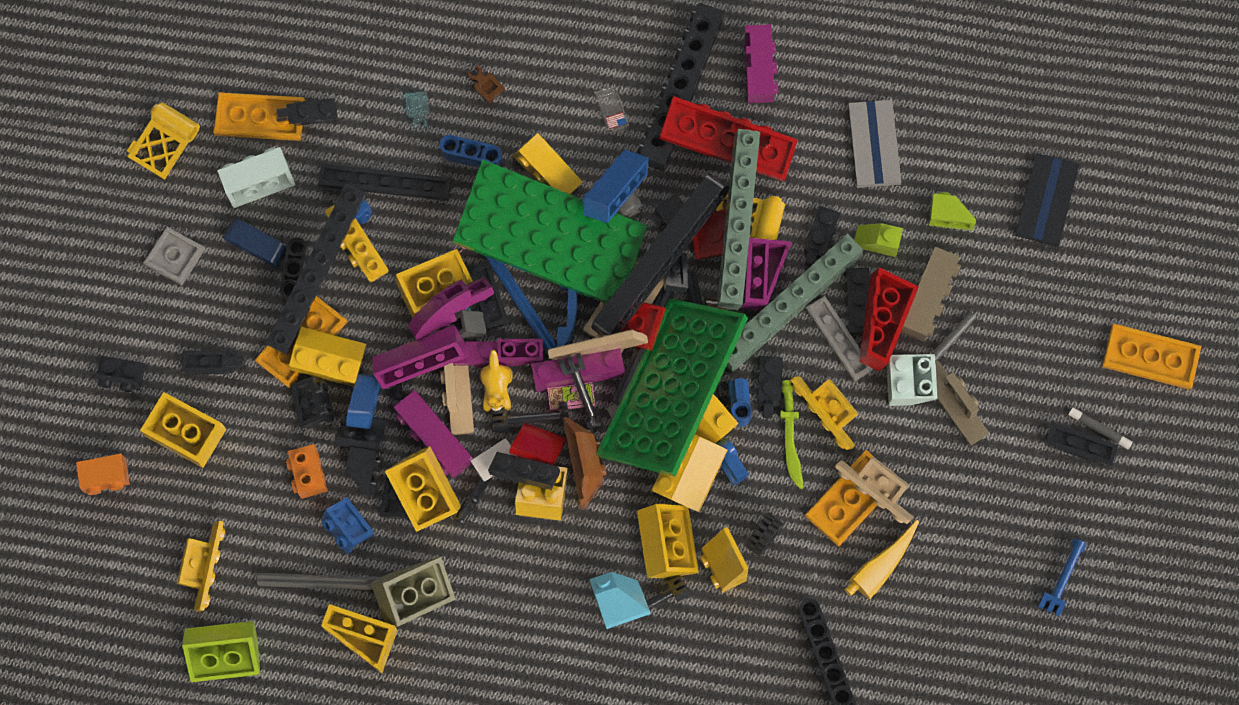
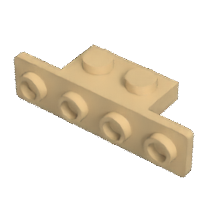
(458, 398)
(880, 484)

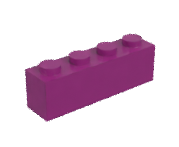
(418, 357)
(598, 367)
(432, 432)

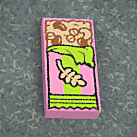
(568, 394)

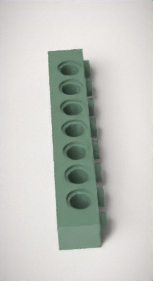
(738, 219)
(794, 299)

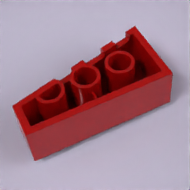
(885, 315)

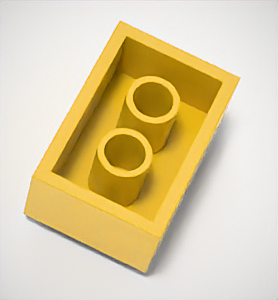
(183, 429)

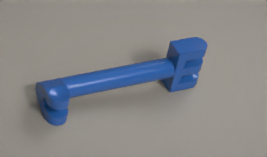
(1077, 547)

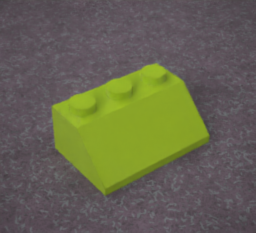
(221, 651)

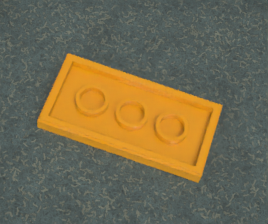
(254, 117)
(319, 318)
(1151, 356)
(842, 506)

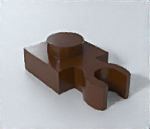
(487, 86)

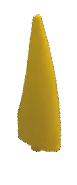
(878, 569)

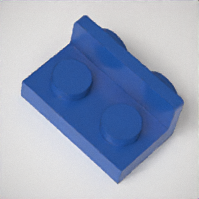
(346, 525)

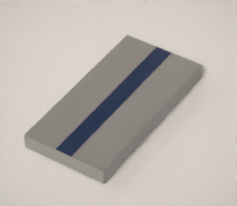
(874, 143)

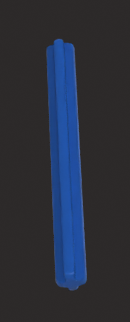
(522, 303)

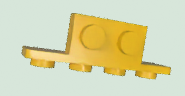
(362, 251)
(830, 407)
(198, 565)

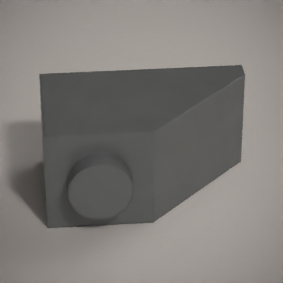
(469, 324)

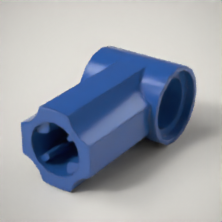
(740, 400)
(731, 463)

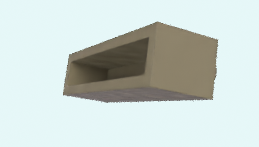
(931, 290)

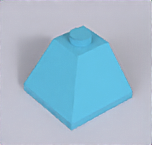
(619, 598)

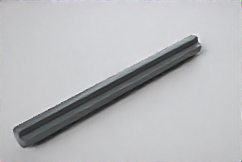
(315, 581)

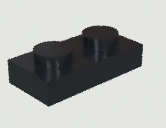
(676, 277)

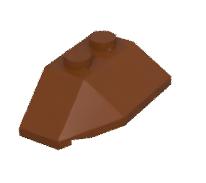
(584, 460)

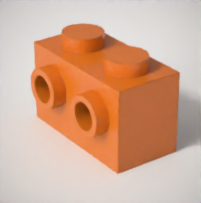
(307, 471)
(103, 474)

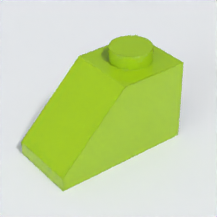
(950, 213)
(879, 238)

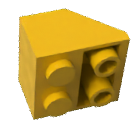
(542, 502)

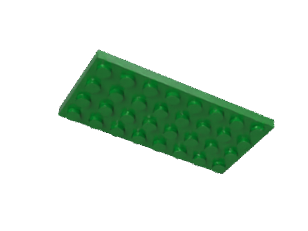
(547, 233)
(672, 387)

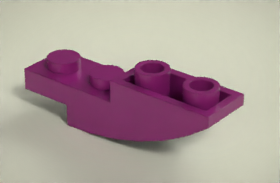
(441, 308)
(509, 351)

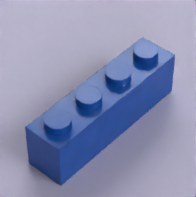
(615, 186)

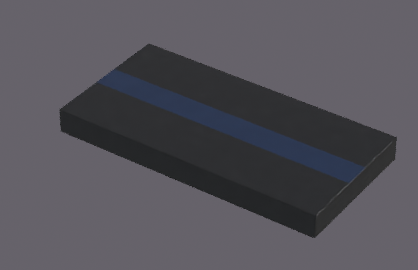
(1047, 200)

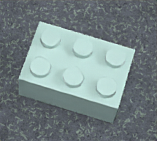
(256, 177)

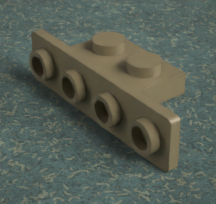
(959, 405)

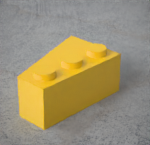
(546, 165)
(361, 634)

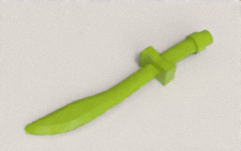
(789, 415)

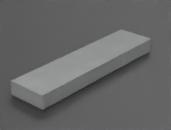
(838, 338)

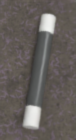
(1102, 429)

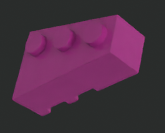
(760, 64)
(762, 270)

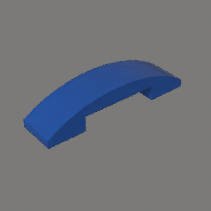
(566, 333)

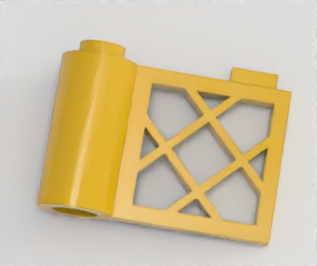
(172, 124)
(766, 218)

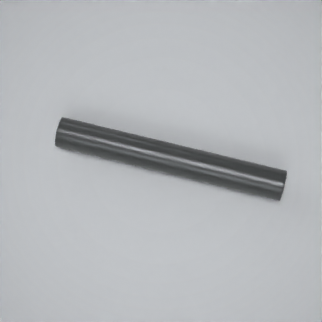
(952, 337)

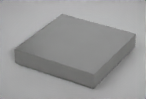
(174, 256)

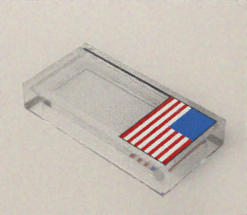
(612, 109)

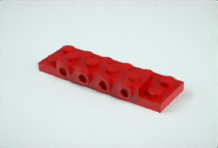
(713, 135)

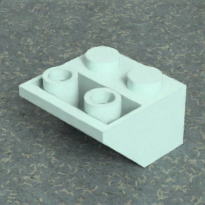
(911, 379)

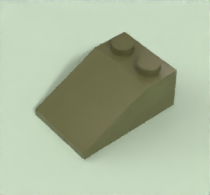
(412, 591)

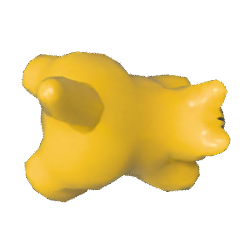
(495, 380)

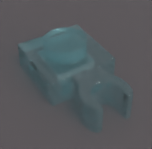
(417, 107)

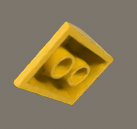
(429, 278)
(724, 561)

